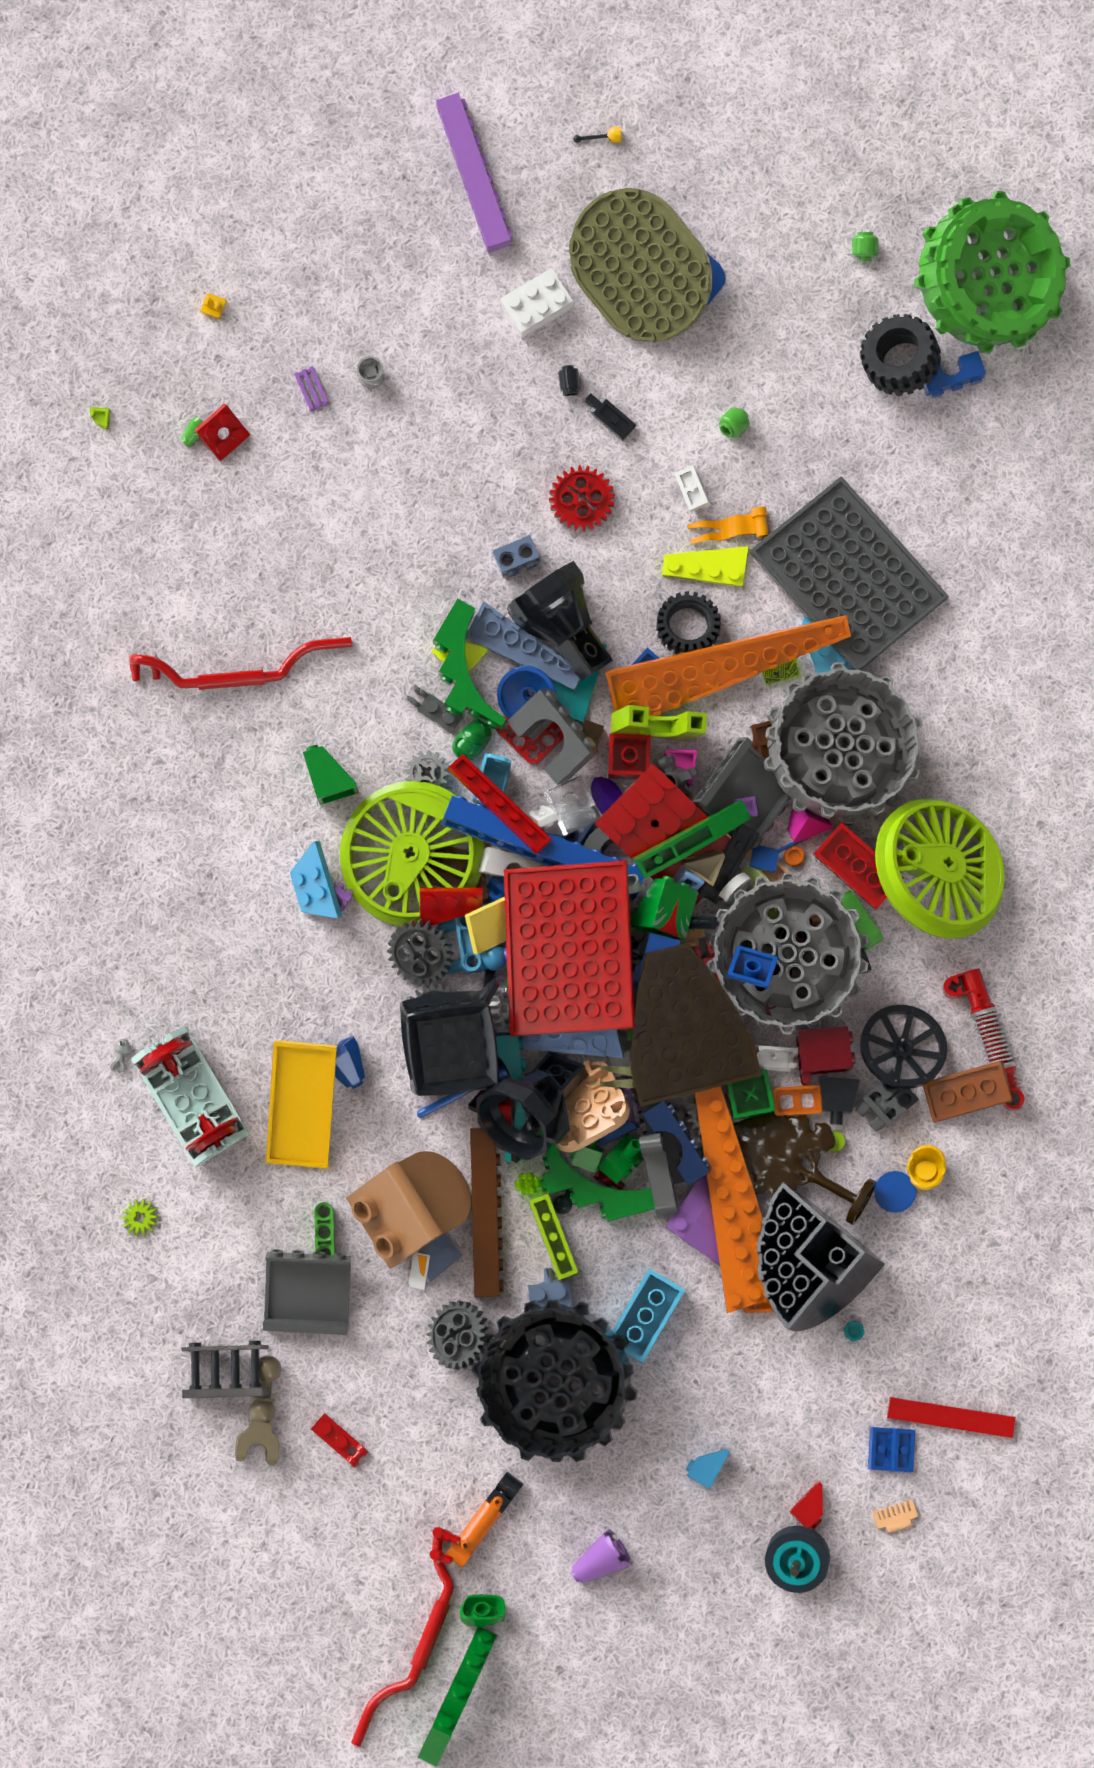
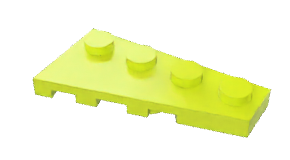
(709, 566)

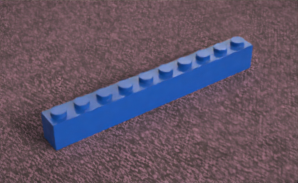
(484, 825)

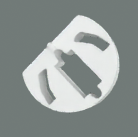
(741, 881)

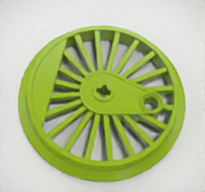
(941, 866)
(400, 868)

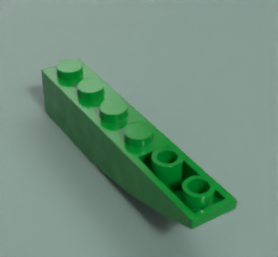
(691, 839)

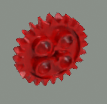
(569, 511)

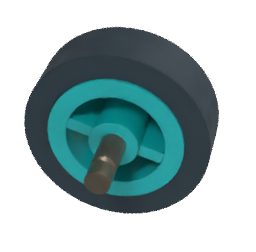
(797, 1559)

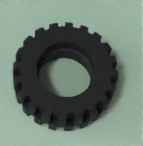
(896, 332)

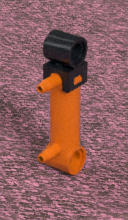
(485, 1518)

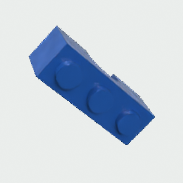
(970, 371)

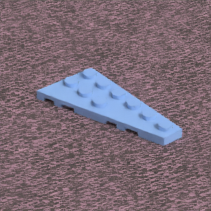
(590, 1043)

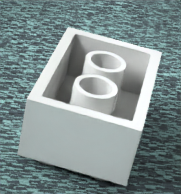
(536, 303)

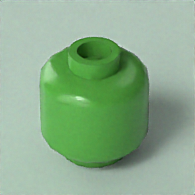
(865, 246)
(734, 422)

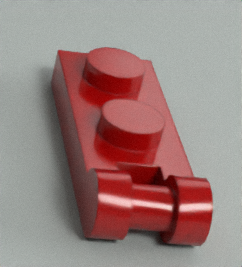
(339, 1439)

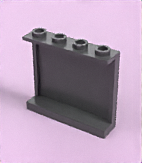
(742, 776)
(307, 1292)

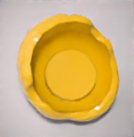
(926, 1167)

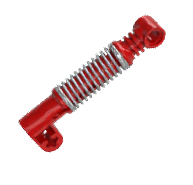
(987, 1023)

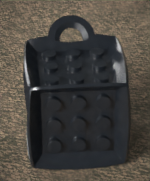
(450, 1041)

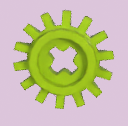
(148, 1220)

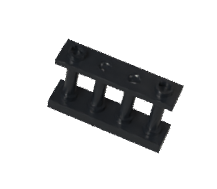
(235, 1388)

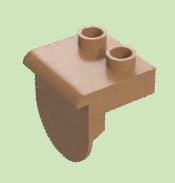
(411, 1205)

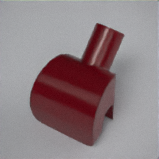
(602, 1178)

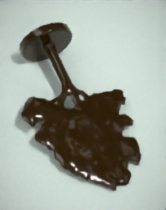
(778, 1145)

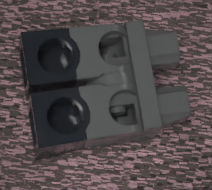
(883, 1107)

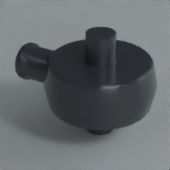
(563, 1203)

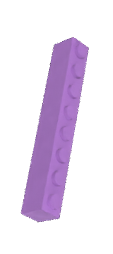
(473, 172)

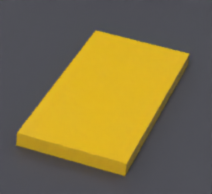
(301, 1104)

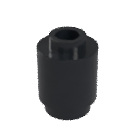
(569, 380)

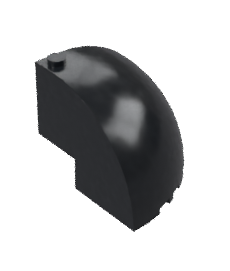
(809, 1262)

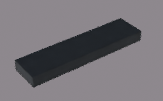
(734, 855)

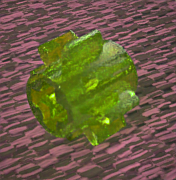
(527, 1183)

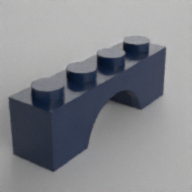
(662, 1119)

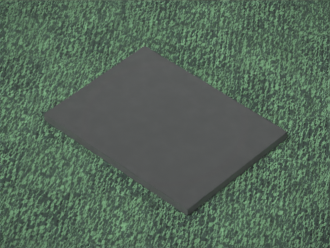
(846, 562)

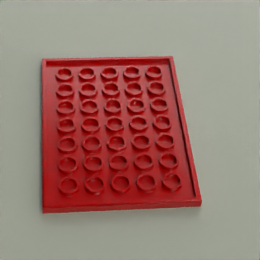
(569, 948)

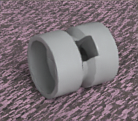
(370, 372)

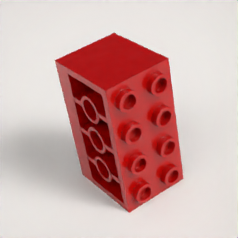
(853, 864)

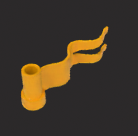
(734, 525)

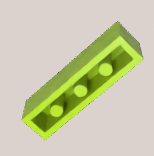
(553, 1237)

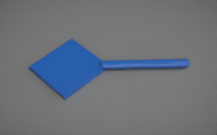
(766, 858)

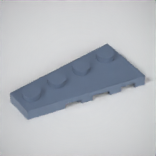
(442, 1255)

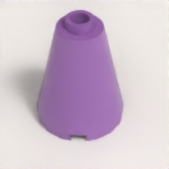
(601, 1559)

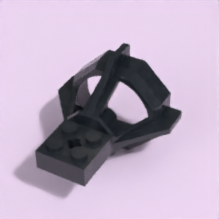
(567, 626)
(542, 1095)

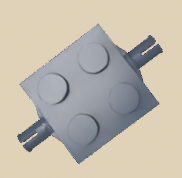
(550, 1290)

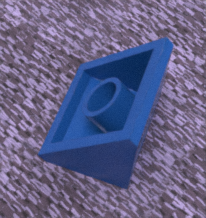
(752, 967)

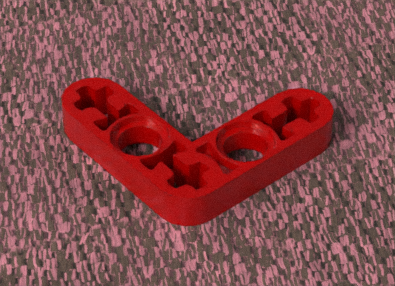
(530, 745)

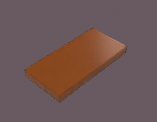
(968, 1091)

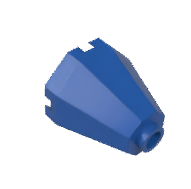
(349, 1063)

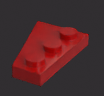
(448, 903)

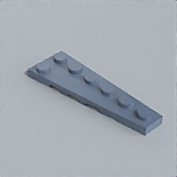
(513, 643)

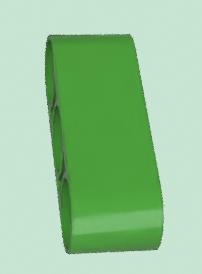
(864, 924)
(320, 1222)

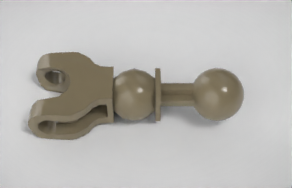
(261, 1413)

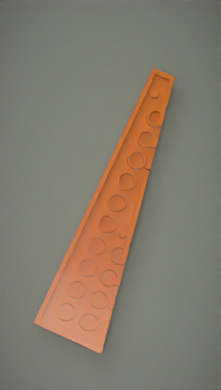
(691, 675)
(732, 1203)

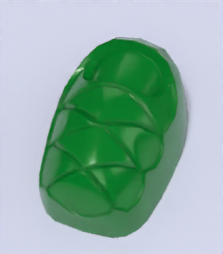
(472, 739)
(482, 1610)

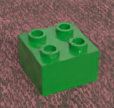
(750, 1097)

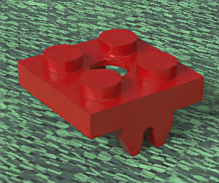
(209, 430)

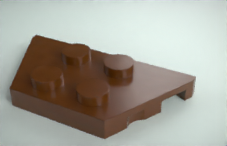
(458, 864)

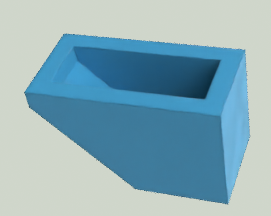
(706, 1467)

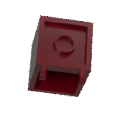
(824, 1051)

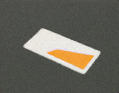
(419, 1271)

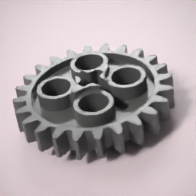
(408, 963)
(451, 1319)

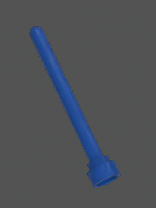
(503, 1074)

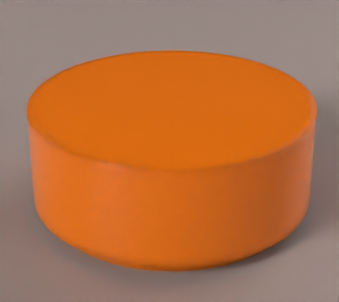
(794, 856)

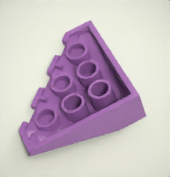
(695, 1221)

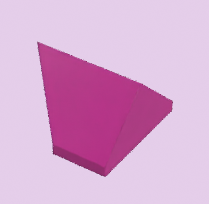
(684, 759)
(806, 824)

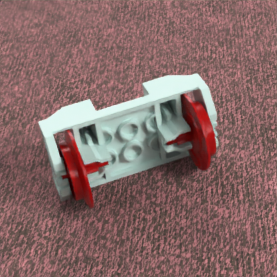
(190, 1096)

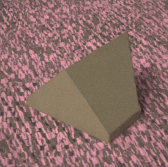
(705, 865)

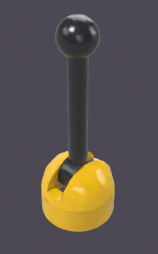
(614, 135)

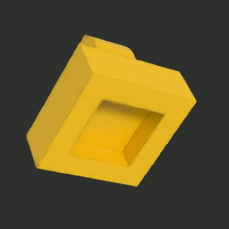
(213, 306)

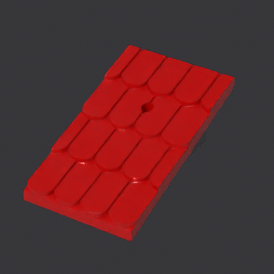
(650, 800)

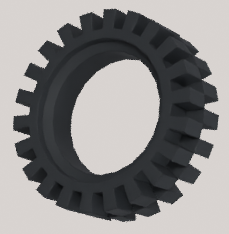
(689, 602)

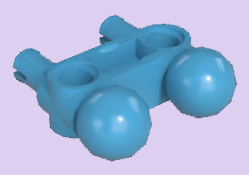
(490, 959)

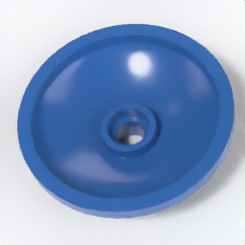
(514, 688)

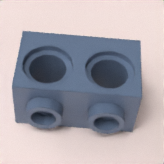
(513, 551)

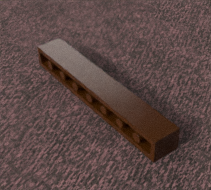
(485, 1215)

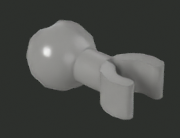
(121, 1052)

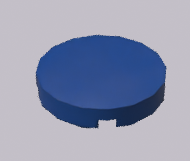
(894, 1192)

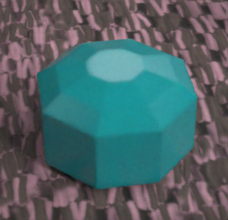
(854, 1330)

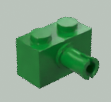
(588, 1157)
(622, 1158)

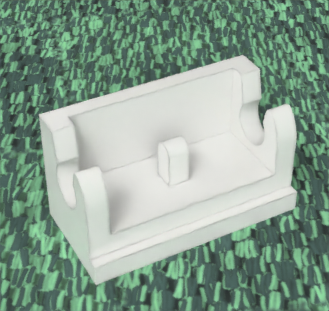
(692, 488)
(776, 1058)

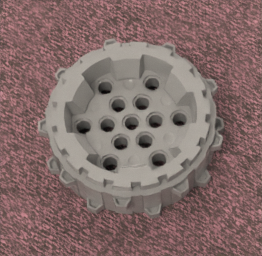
(887, 724)
(834, 936)

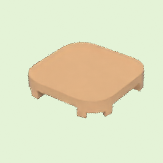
(593, 1109)

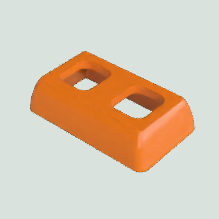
(796, 1093)

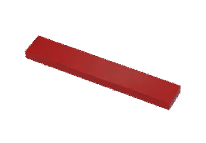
(499, 804)
(951, 1417)

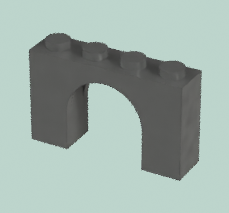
(577, 746)

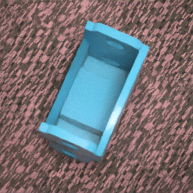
(497, 770)

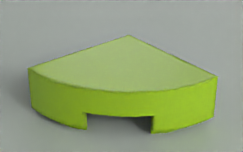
(101, 416)

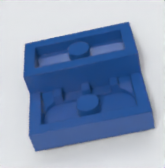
(891, 1449)

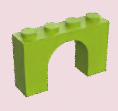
(637, 720)

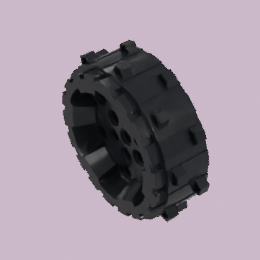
(592, 1413)

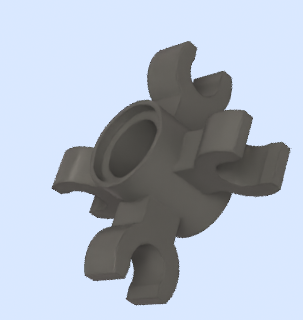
(677, 775)

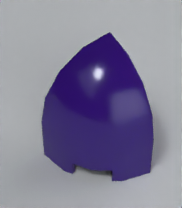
(604, 793)

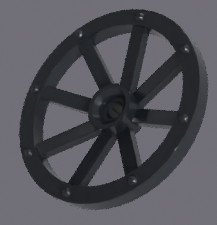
(906, 1044)

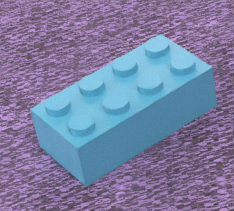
(647, 1313)

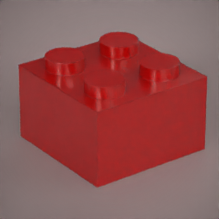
(628, 755)

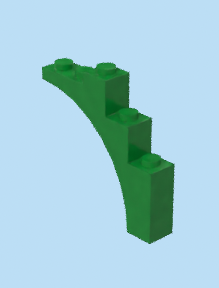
(454, 670)
(616, 1203)
(457, 1696)

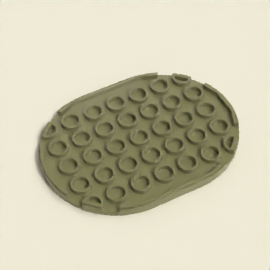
(640, 265)

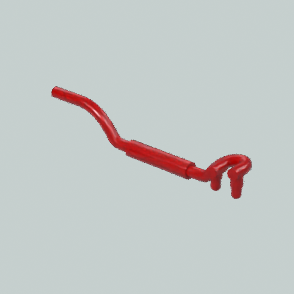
(231, 679)
(428, 1636)

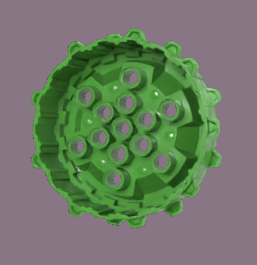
(956, 301)

